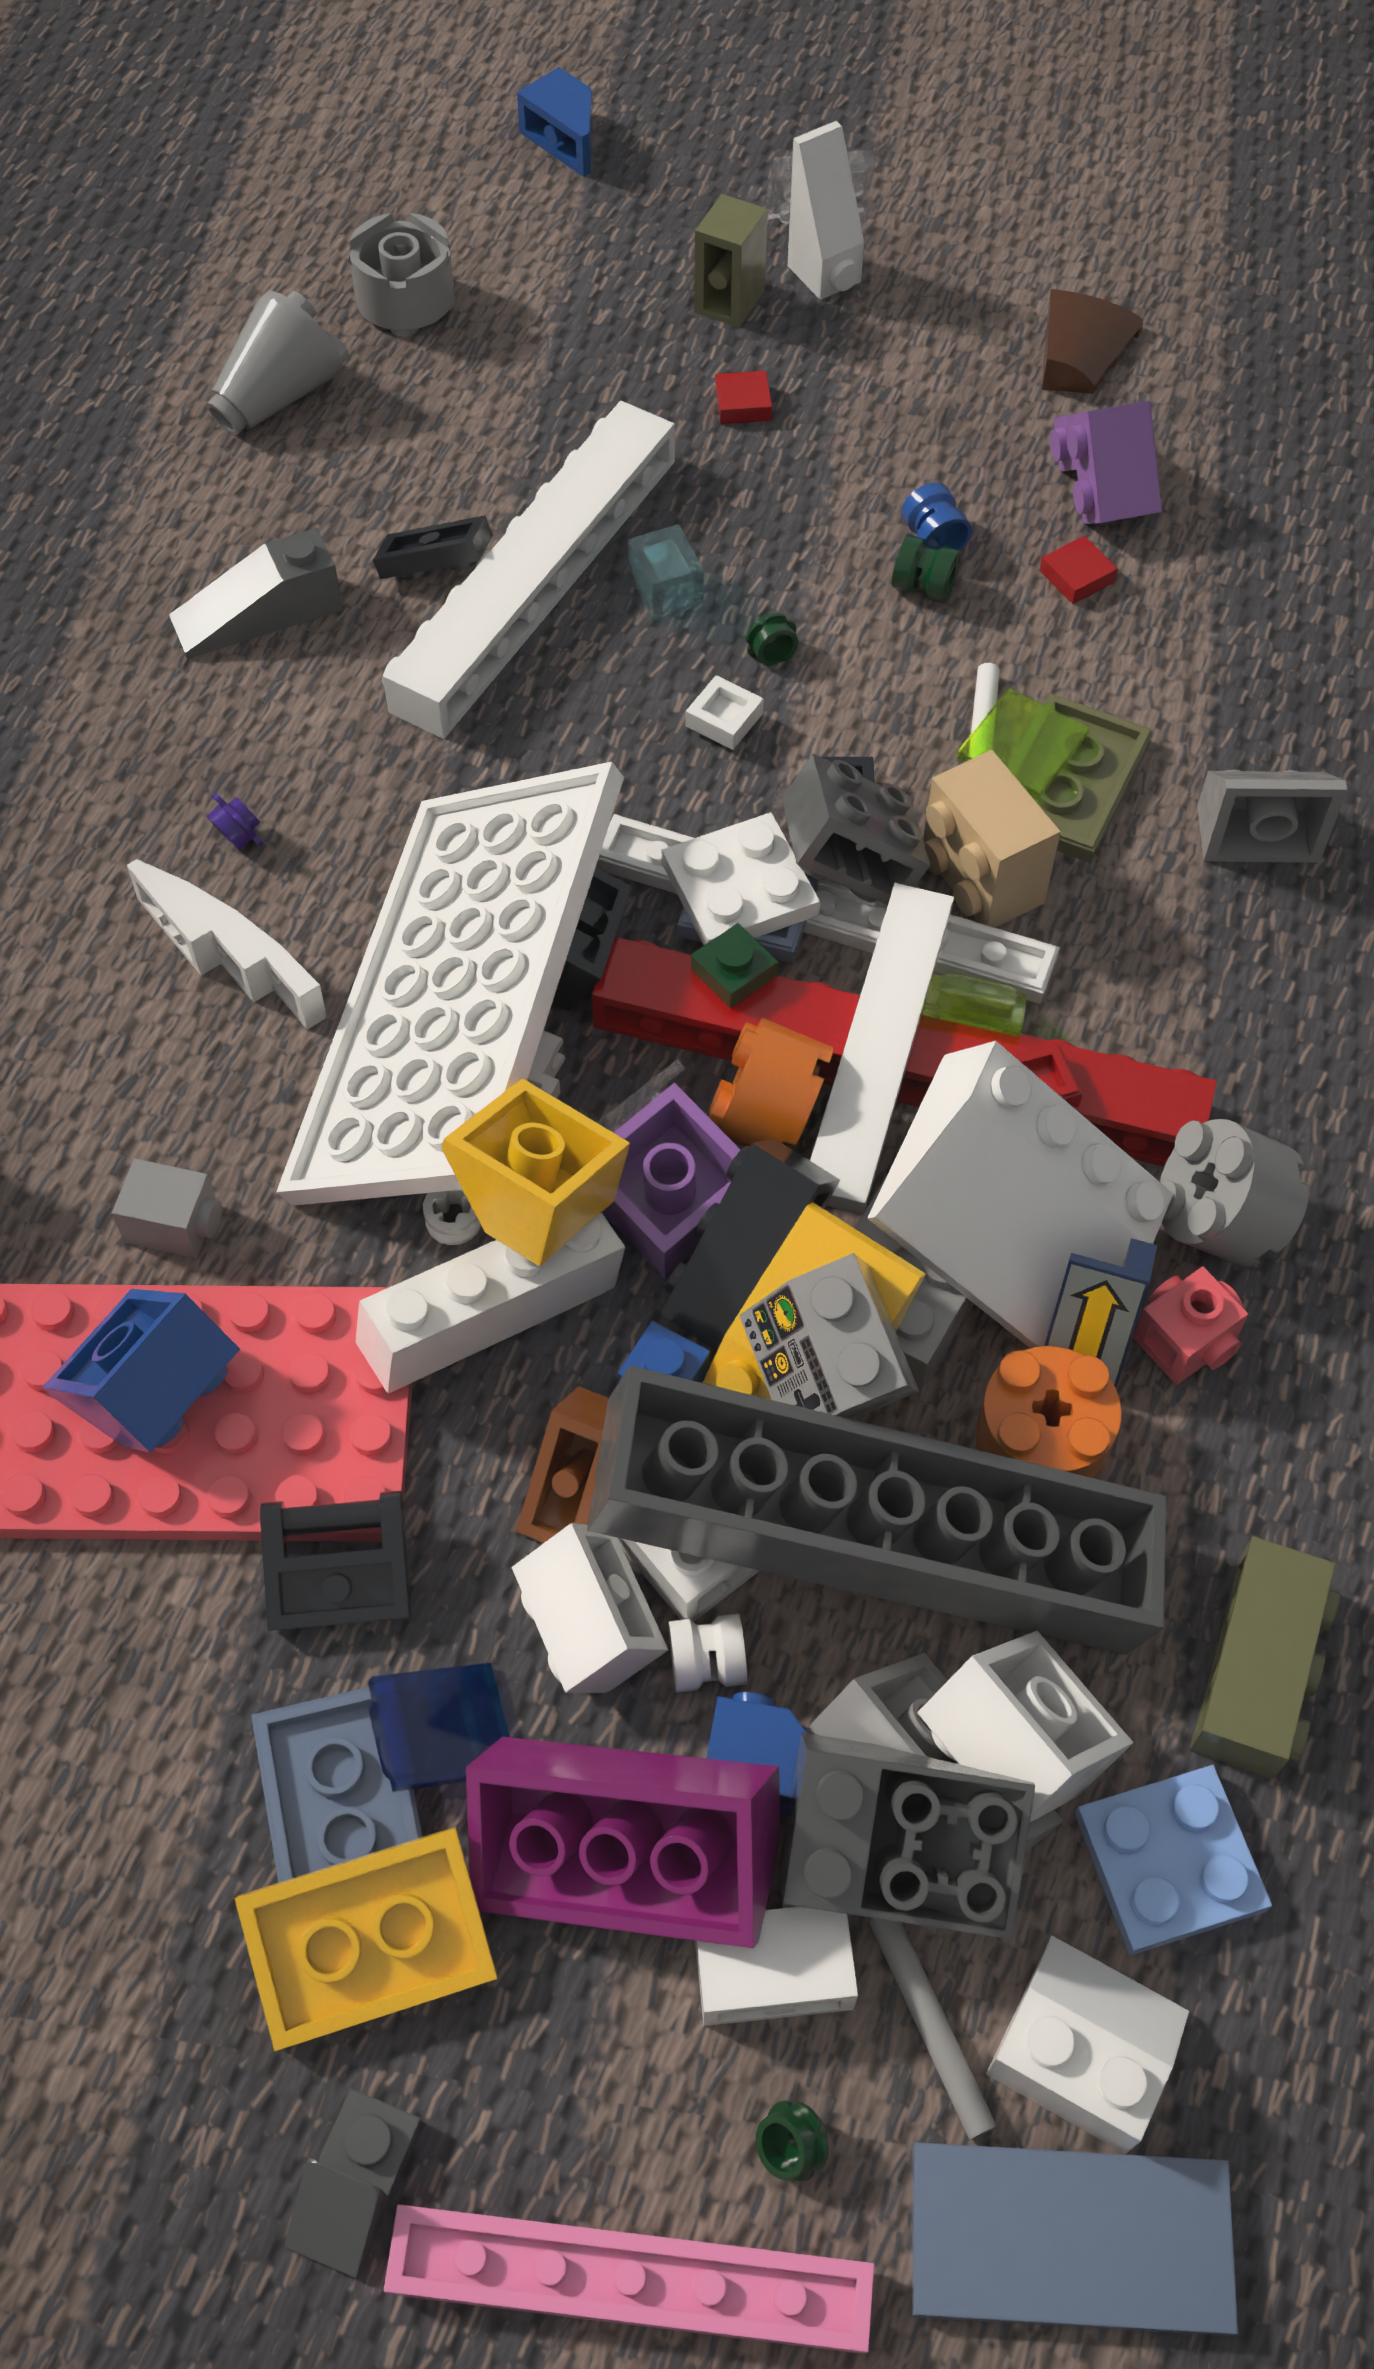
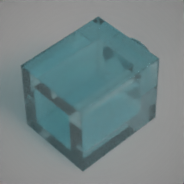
(666, 572)

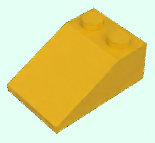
(812, 1242)

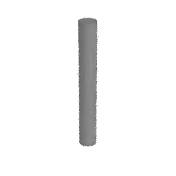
(934, 2028)

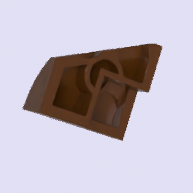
(1084, 340)

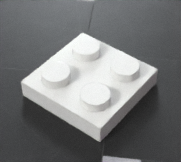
(741, 878)

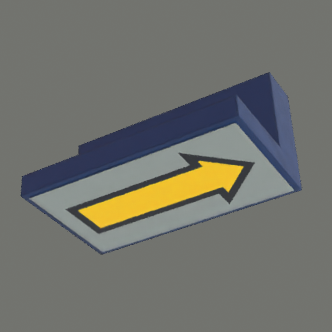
(1102, 1305)

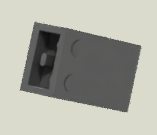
(904, 1838)

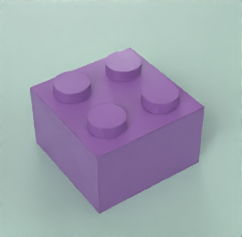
(669, 1178)

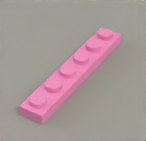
(631, 2279)

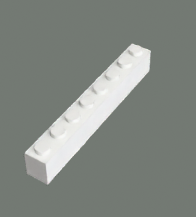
(528, 570)

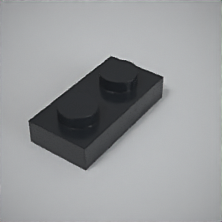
(433, 547)

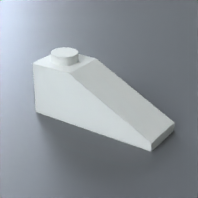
(824, 214)

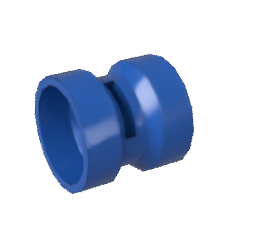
(934, 517)

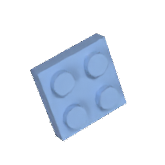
(1172, 1860)

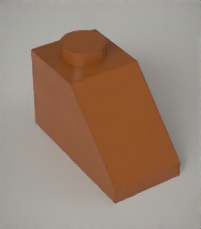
(565, 1467)

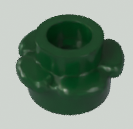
(772, 639)
(792, 2141)

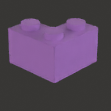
(1112, 460)

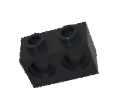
(592, 938)

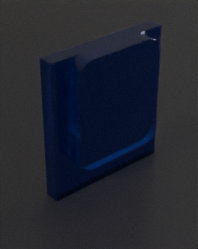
(434, 1723)

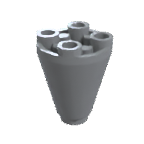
(274, 362)

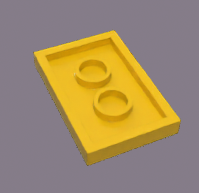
(365, 1938)

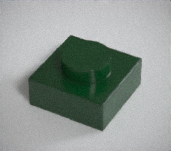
(734, 965)

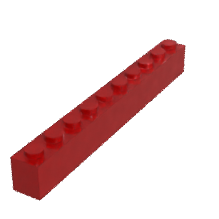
(661, 1000)

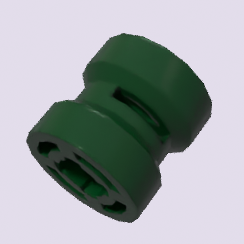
(926, 568)

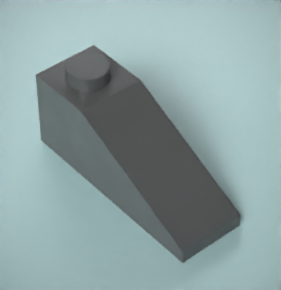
(263, 593)

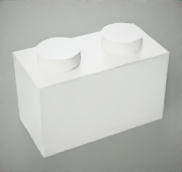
(588, 1610)
(793, 1971)

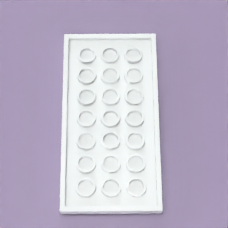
(452, 983)

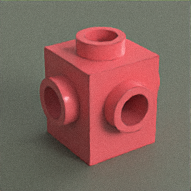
(1191, 1324)

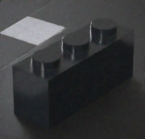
(742, 1236)

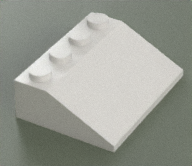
(1009, 1185)

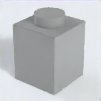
(166, 1208)

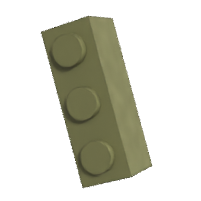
(1266, 1659)

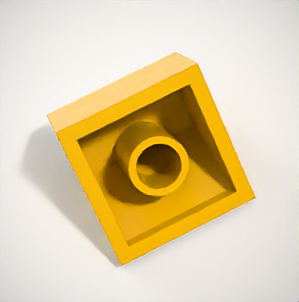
(535, 1169)

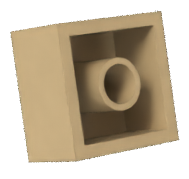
(989, 840)

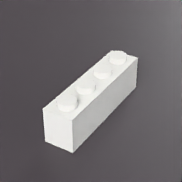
(480, 1302)

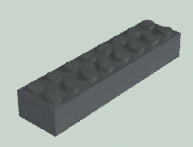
(879, 1512)

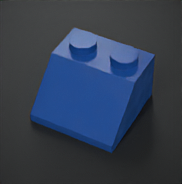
(144, 1368)

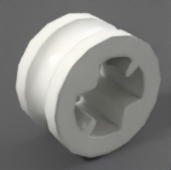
(452, 1233)

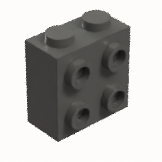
(853, 830)

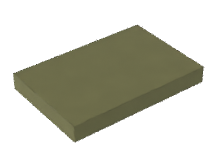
(1094, 779)

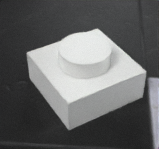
(724, 712)

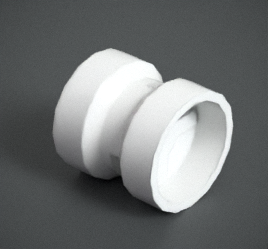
(691, 1656)

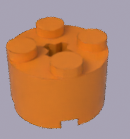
(772, 1086)
(1055, 1389)

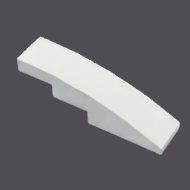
(217, 934)

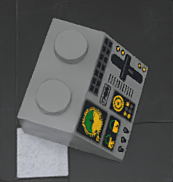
(829, 1342)

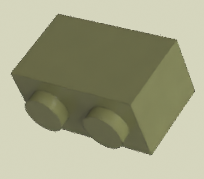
(730, 260)

